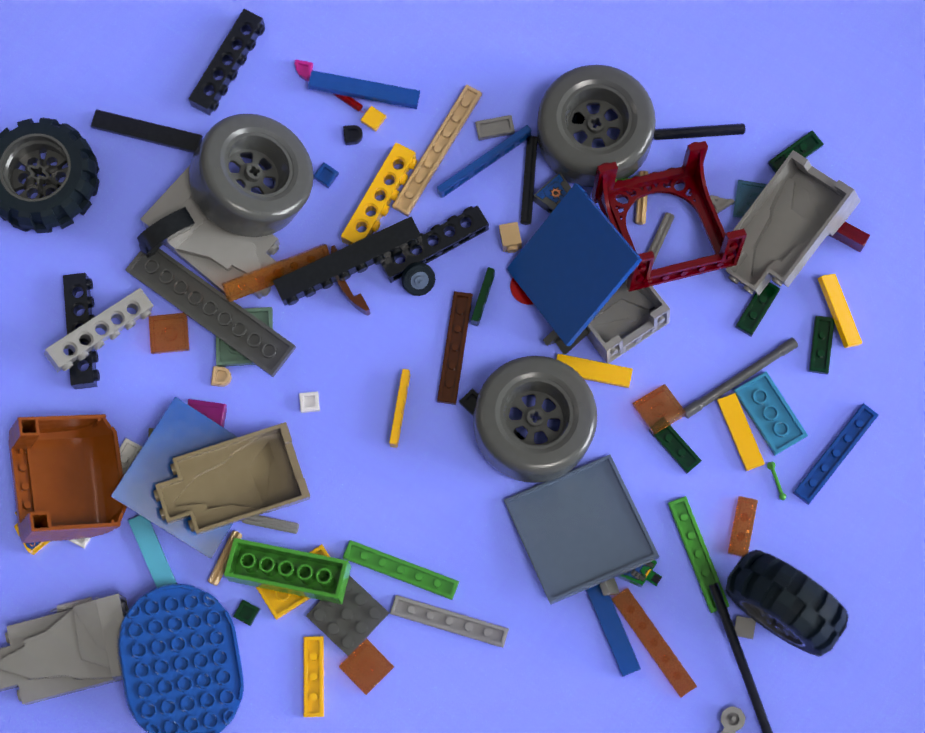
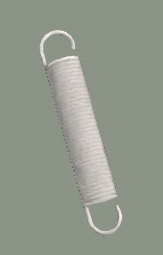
(67, 606)

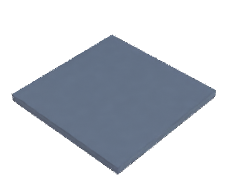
(581, 529)

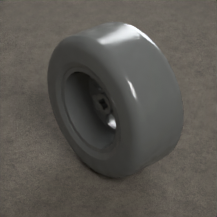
(610, 90)
(266, 144)
(545, 380)

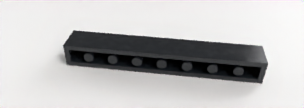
(348, 261)

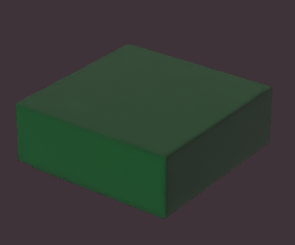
(246, 612)

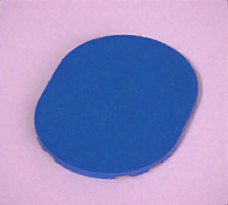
(180, 662)

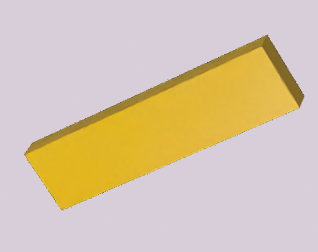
(839, 310)
(599, 371)
(399, 409)
(740, 432)
(313, 676)

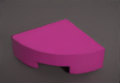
(304, 69)

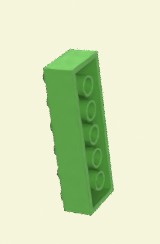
(288, 570)

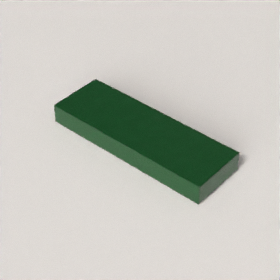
(804, 146)
(483, 295)
(757, 309)
(821, 345)
(677, 448)

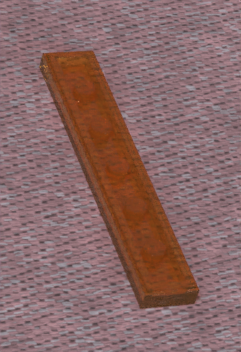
(265, 276)
(654, 643)

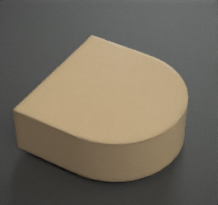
(220, 377)

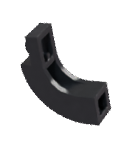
(164, 230)

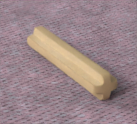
(641, 205)
(221, 564)

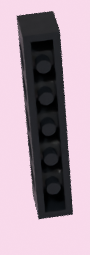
(246, 22)
(445, 244)
(72, 284)

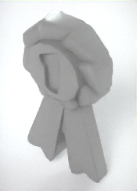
(732, 719)

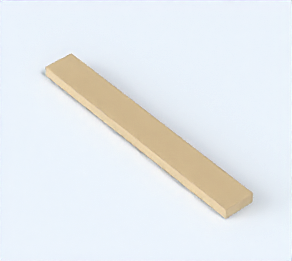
(437, 150)

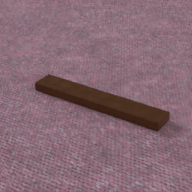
(454, 348)

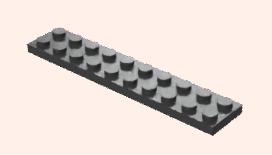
(212, 310)

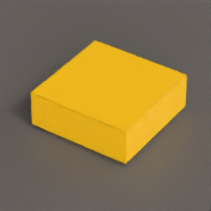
(373, 118)

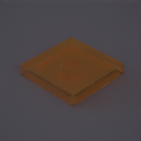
(169, 333)
(659, 409)
(366, 667)

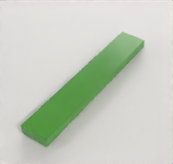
(696, 549)
(401, 570)

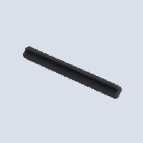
(699, 131)
(529, 180)

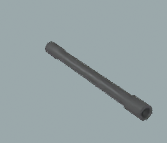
(780, 351)

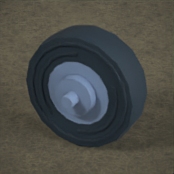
(418, 278)

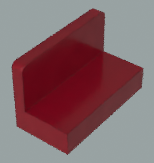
(851, 236)

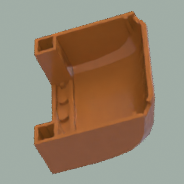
(65, 477)

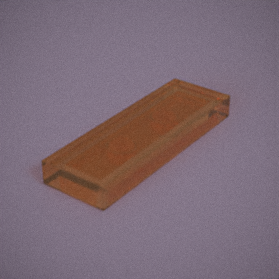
(742, 526)

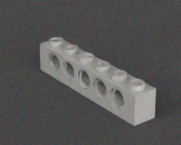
(135, 300)

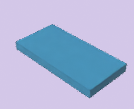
(770, 413)

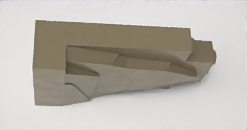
(234, 481)

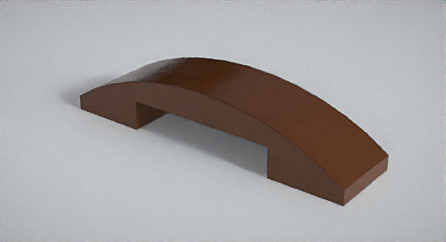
(356, 301)

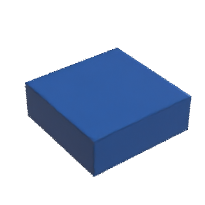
(326, 175)

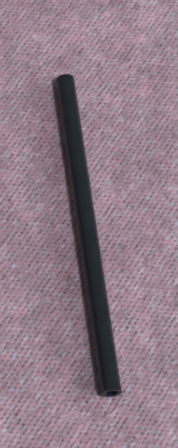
(740, 658)

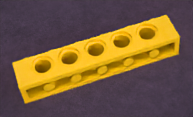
(398, 155)

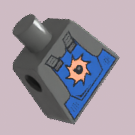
(552, 193)

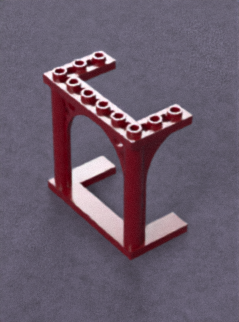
(725, 245)

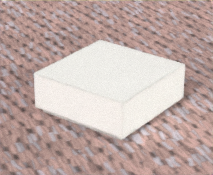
(309, 402)

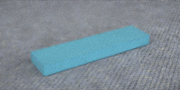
(152, 551)

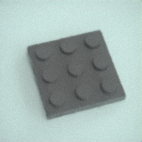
(352, 620)

